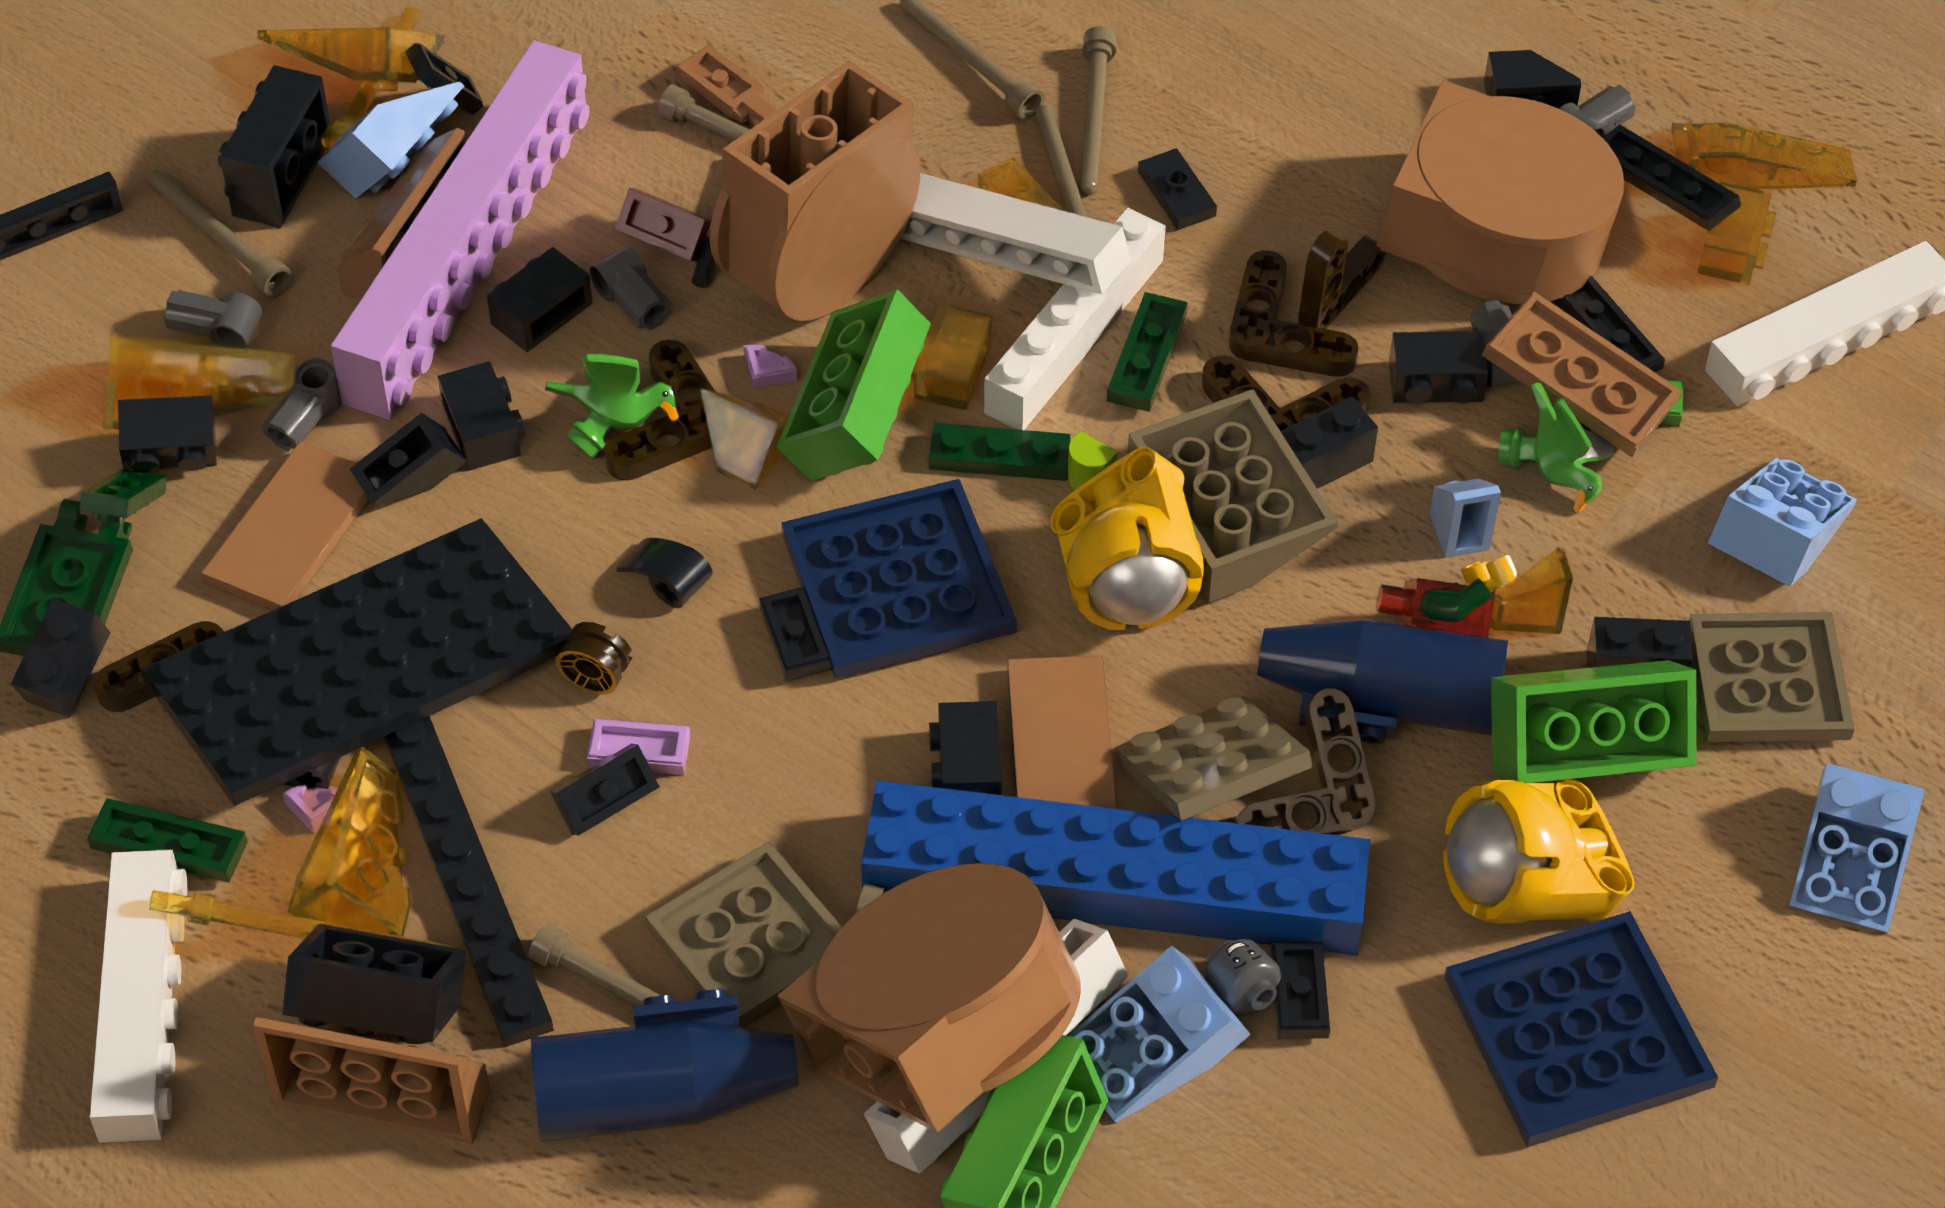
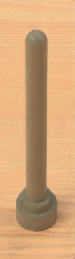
(1099, 49)
(1021, 96)
(678, 105)
(1059, 161)
(268, 274)
(553, 948)

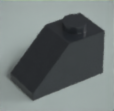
(1530, 77)
(408, 462)

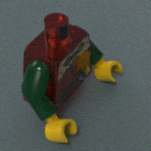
(1448, 605)

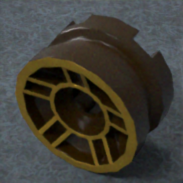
(593, 658)

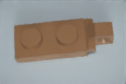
(725, 86)

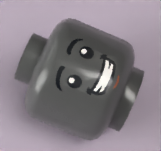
(1243, 975)

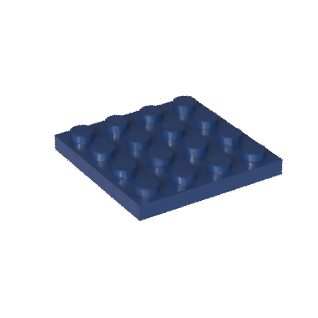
(898, 577)
(1580, 1028)

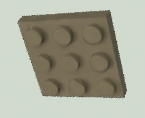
(1770, 677)
(1213, 757)
(746, 930)

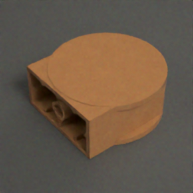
(818, 194)
(1503, 197)
(938, 991)

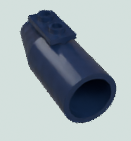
(1387, 673)
(666, 1071)

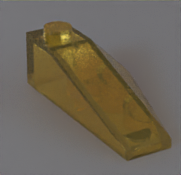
(357, 53)
(1761, 157)
(182, 368)
(356, 857)

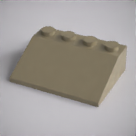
(1242, 490)

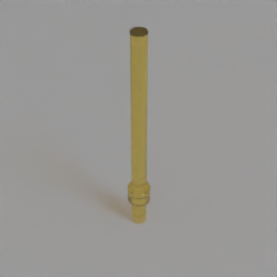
(204, 908)

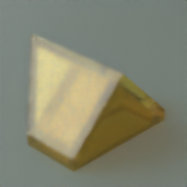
(743, 436)
(1536, 598)

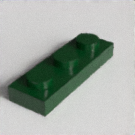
(1147, 351)
(999, 451)
(122, 495)
(196, 845)

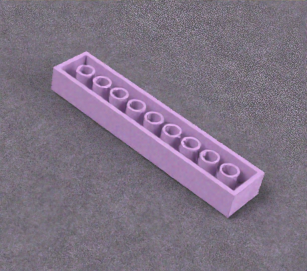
(460, 231)

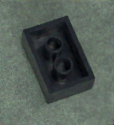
(275, 146)
(374, 983)

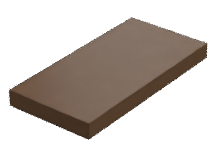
(1593, 376)
(288, 529)
(1061, 730)

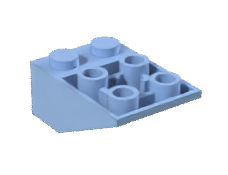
(385, 137)
(1781, 520)
(1856, 847)
(1158, 1033)

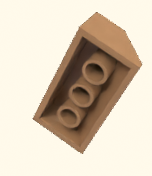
(396, 213)

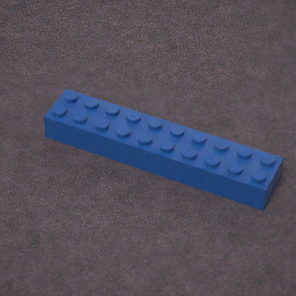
(1131, 864)

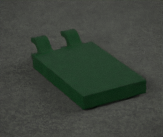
(68, 567)

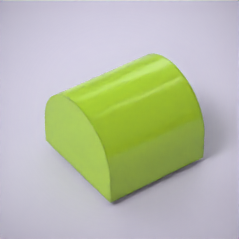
(1087, 458)

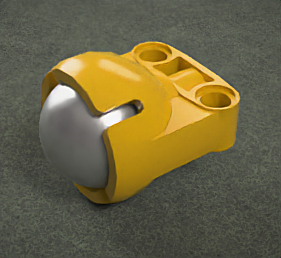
(1130, 543)
(1534, 853)

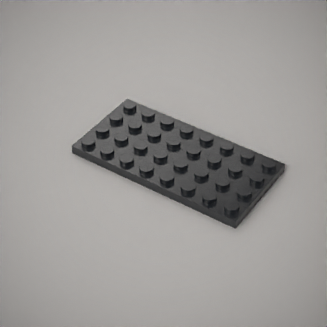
(357, 660)

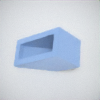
(1464, 515)

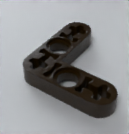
(1335, 276)
(1272, 333)
(690, 413)
(1284, 417)
(125, 668)
(1328, 799)

